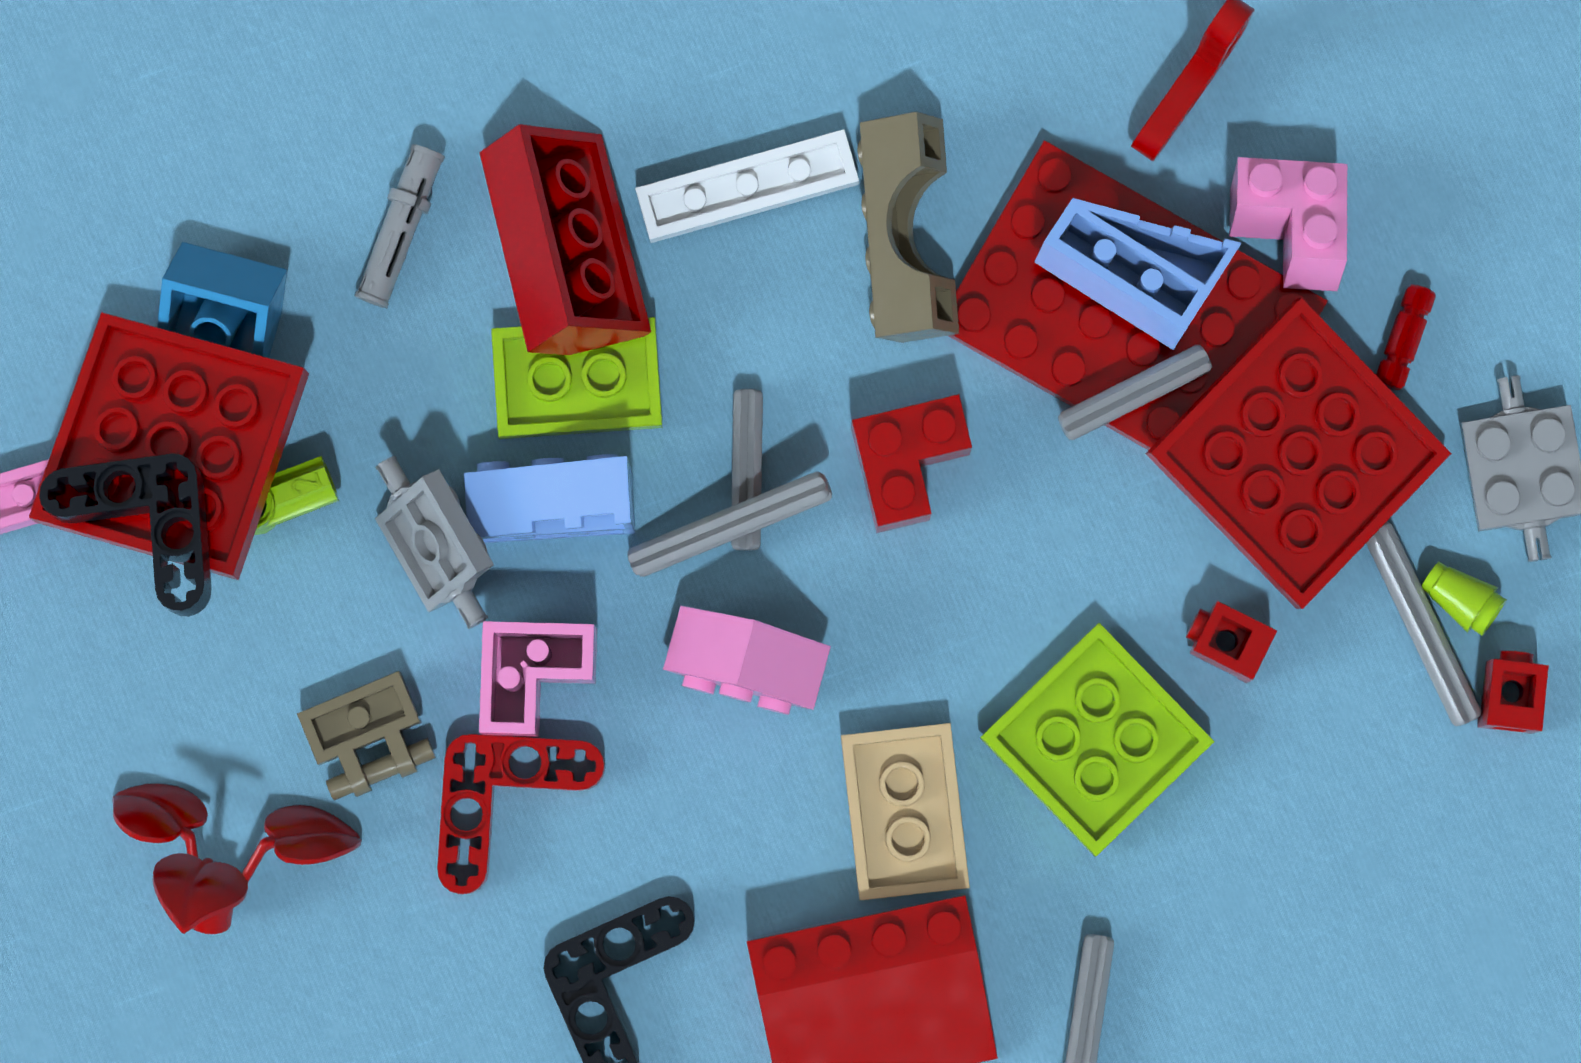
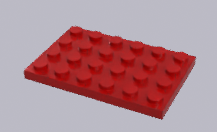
(1071, 342)

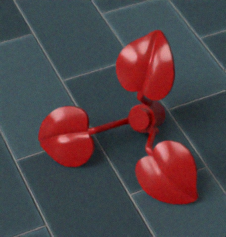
(205, 891)

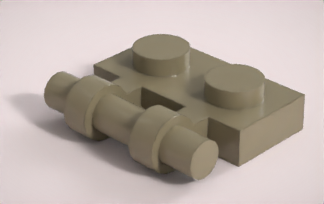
(359, 719)

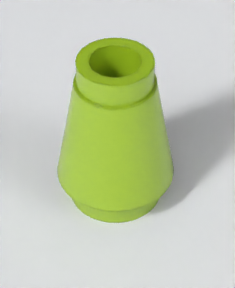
(1464, 597)

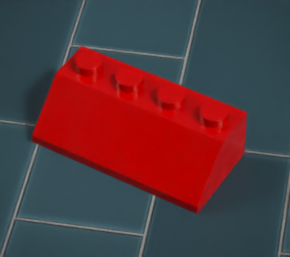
(564, 240)

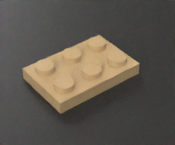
(905, 811)

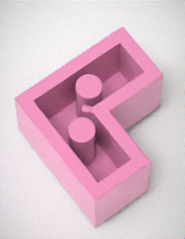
(1301, 206)
(518, 660)
(746, 660)

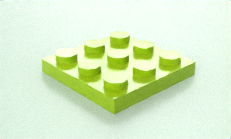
(1097, 740)

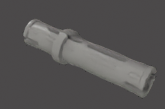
(399, 226)

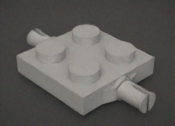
(1523, 468)
(433, 540)

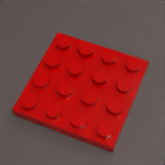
(185, 396)
(1298, 453)

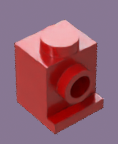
(1250, 636)
(1527, 711)

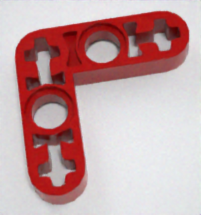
(1210, 55)
(498, 773)

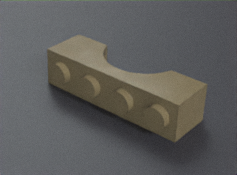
(899, 163)

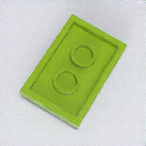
(577, 392)

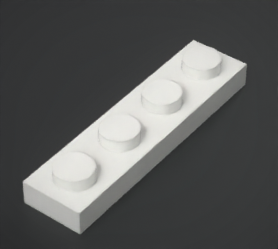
(747, 186)

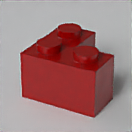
(894, 448)

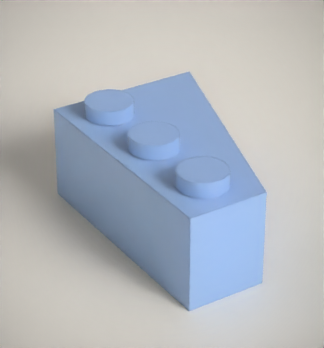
(1135, 266)
(551, 499)

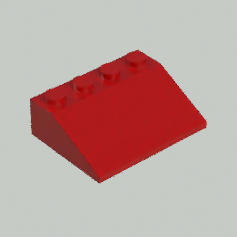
(876, 989)

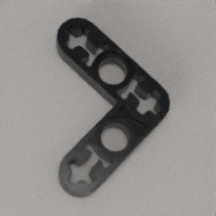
(149, 497)
(591, 986)

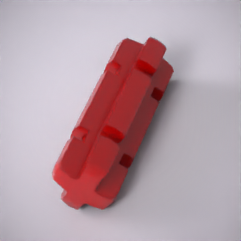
(1405, 336)

